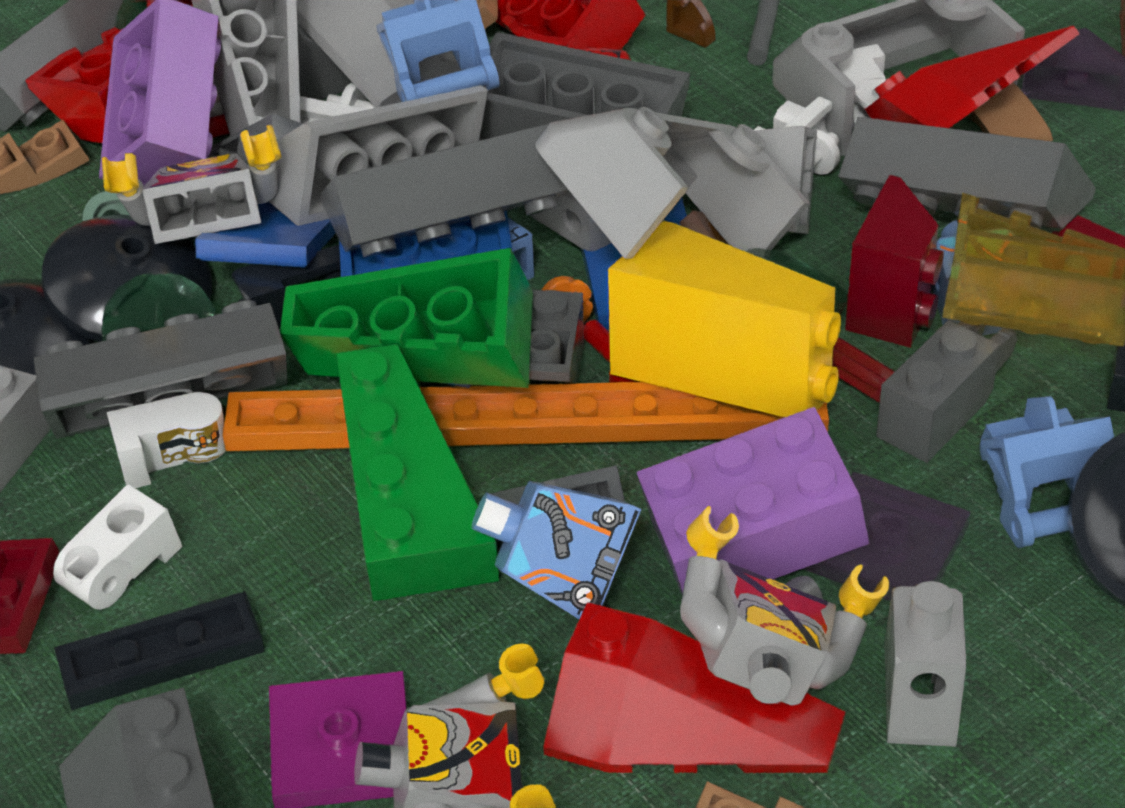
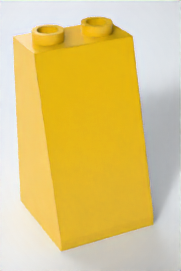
(722, 324)

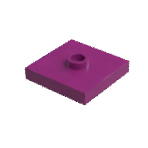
(318, 736)

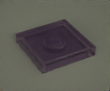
(907, 537)

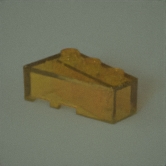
(1034, 279)

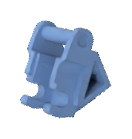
(430, 30)
(1036, 451)

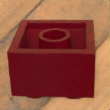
(894, 268)

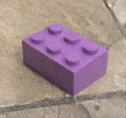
(162, 88)
(780, 484)

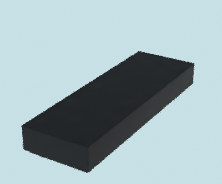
(158, 650)

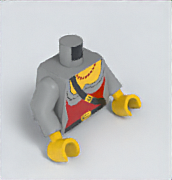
(201, 193)
(764, 630)
(461, 745)

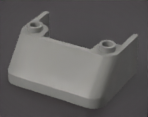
(902, 31)
(638, 164)

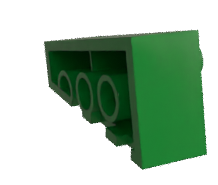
(449, 316)
(407, 484)

